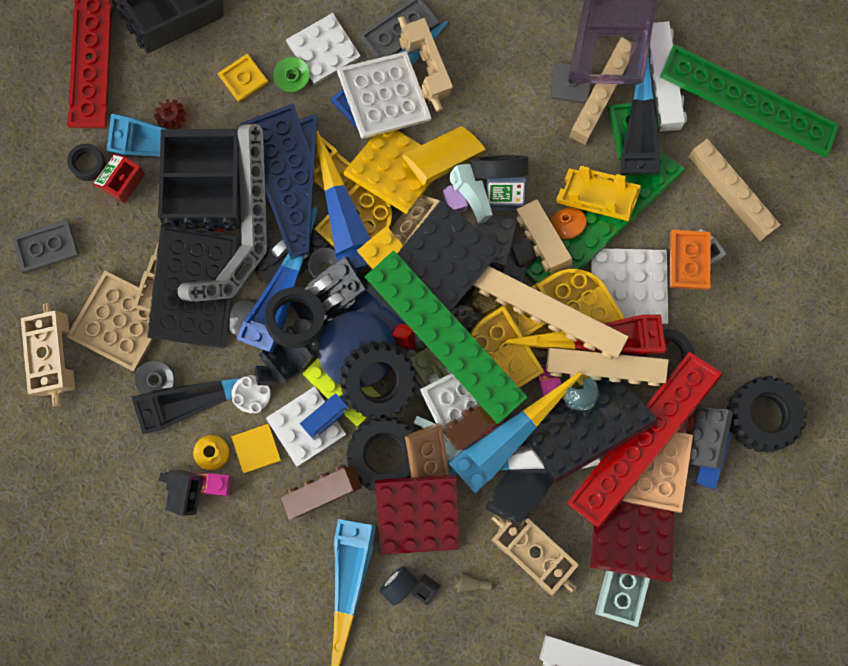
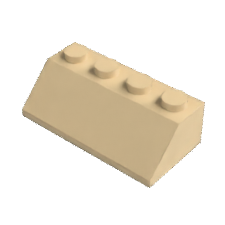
(410, 222)

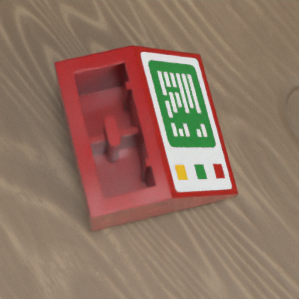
(119, 177)

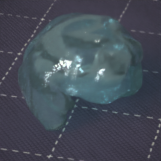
(583, 398)

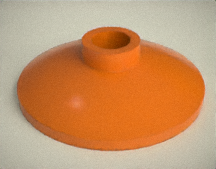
(574, 223)

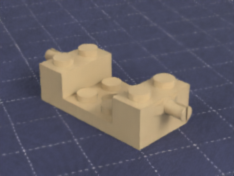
(417, 37)
(46, 374)
(552, 565)

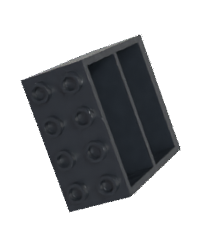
(164, 21)
(199, 179)

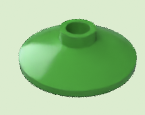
(288, 67)

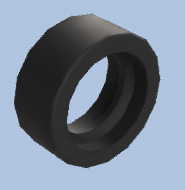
(81, 149)

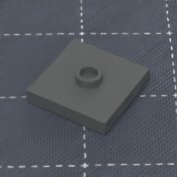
(565, 89)

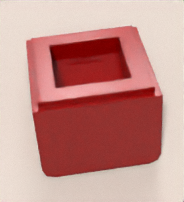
(404, 336)

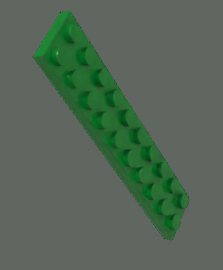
(749, 100)
(603, 229)
(446, 337)

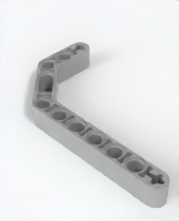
(252, 223)

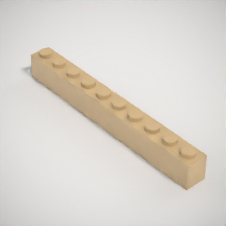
(556, 314)

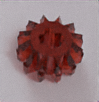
(168, 108)

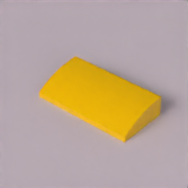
(443, 154)

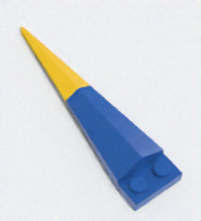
(345, 221)

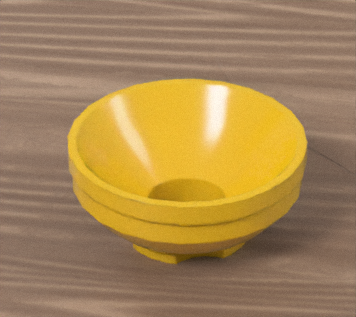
(221, 452)

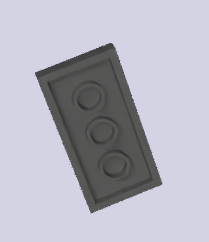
(384, 36)

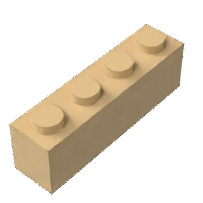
(544, 237)

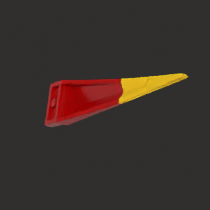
(644, 337)

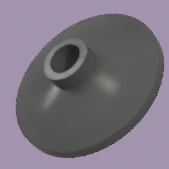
(146, 371)

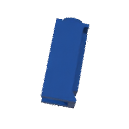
(325, 415)

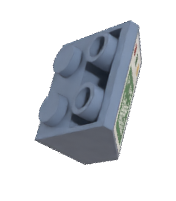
(505, 193)

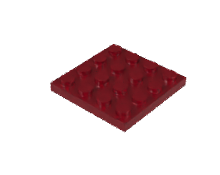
(417, 514)
(635, 542)

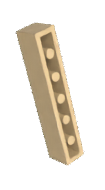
(601, 94)
(734, 190)
(597, 366)

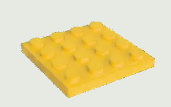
(385, 171)

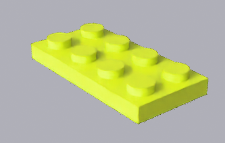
(328, 388)

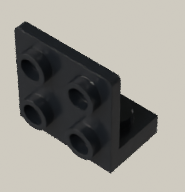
(287, 362)

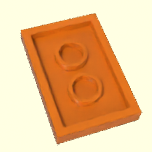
(690, 259)

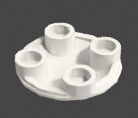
(249, 396)

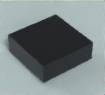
(264, 376)

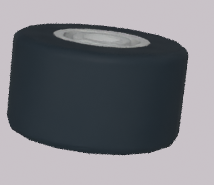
(398, 585)

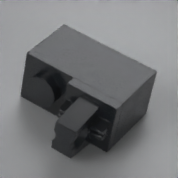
(182, 491)

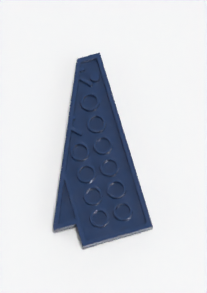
(290, 173)

